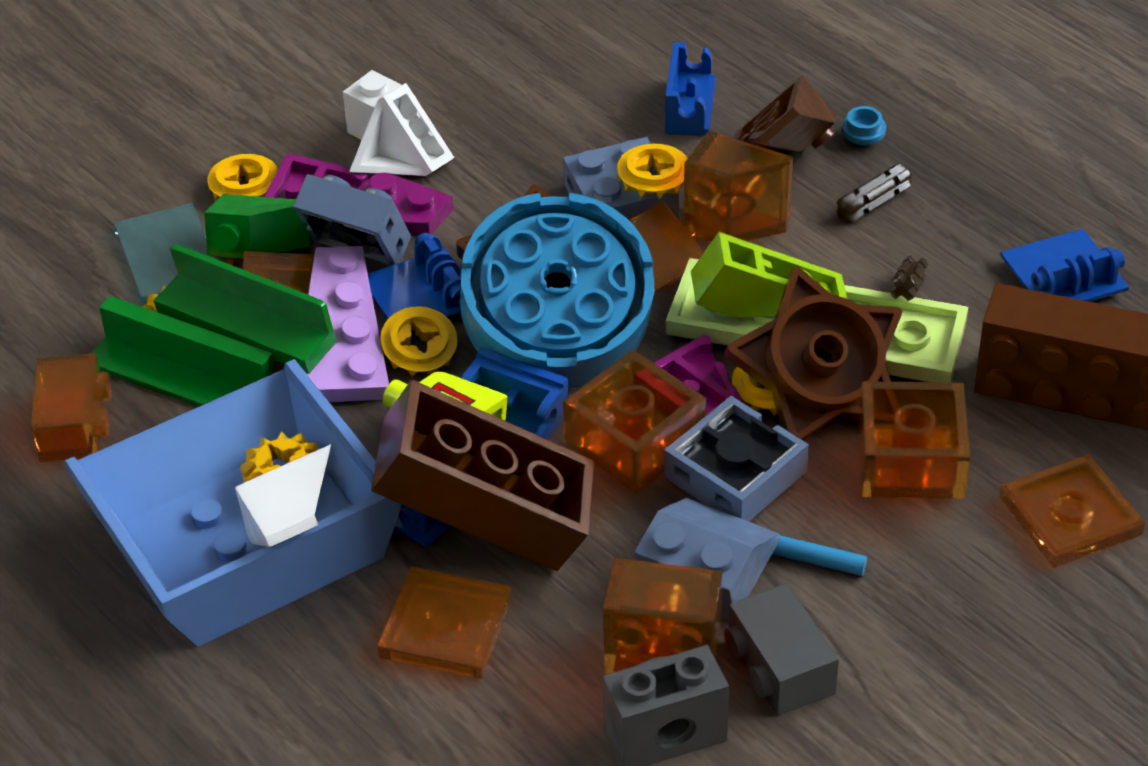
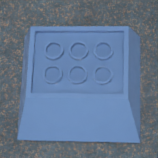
(179, 518)

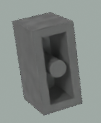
(781, 649)

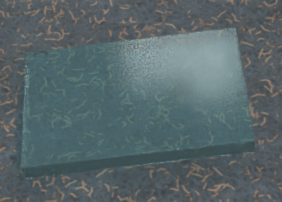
(148, 244)

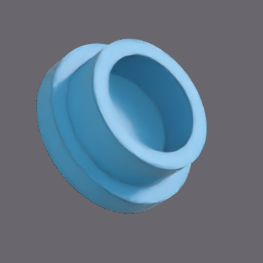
(864, 126)

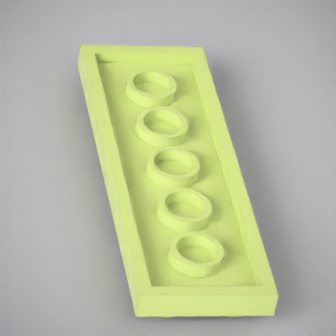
(921, 348)

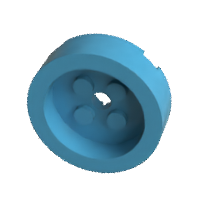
(565, 328)

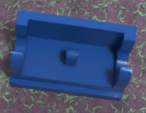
(689, 93)
(532, 393)

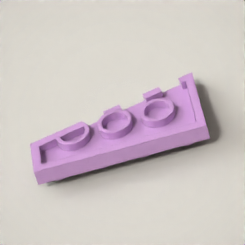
(356, 363)

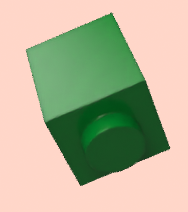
(253, 225)

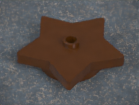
(812, 326)

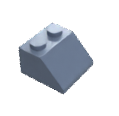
(709, 539)

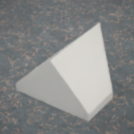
(400, 138)
(283, 500)

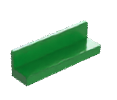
(247, 308)
(175, 355)

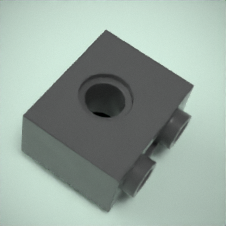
(666, 707)

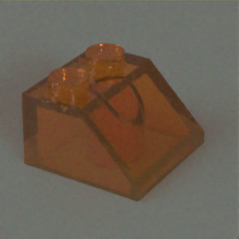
(736, 189)

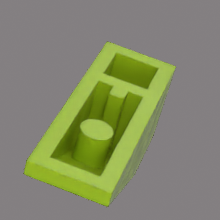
(750, 278)

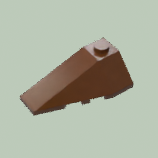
(791, 121)

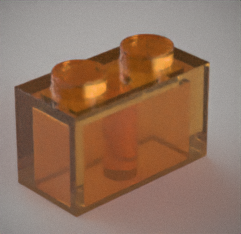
(69, 407)

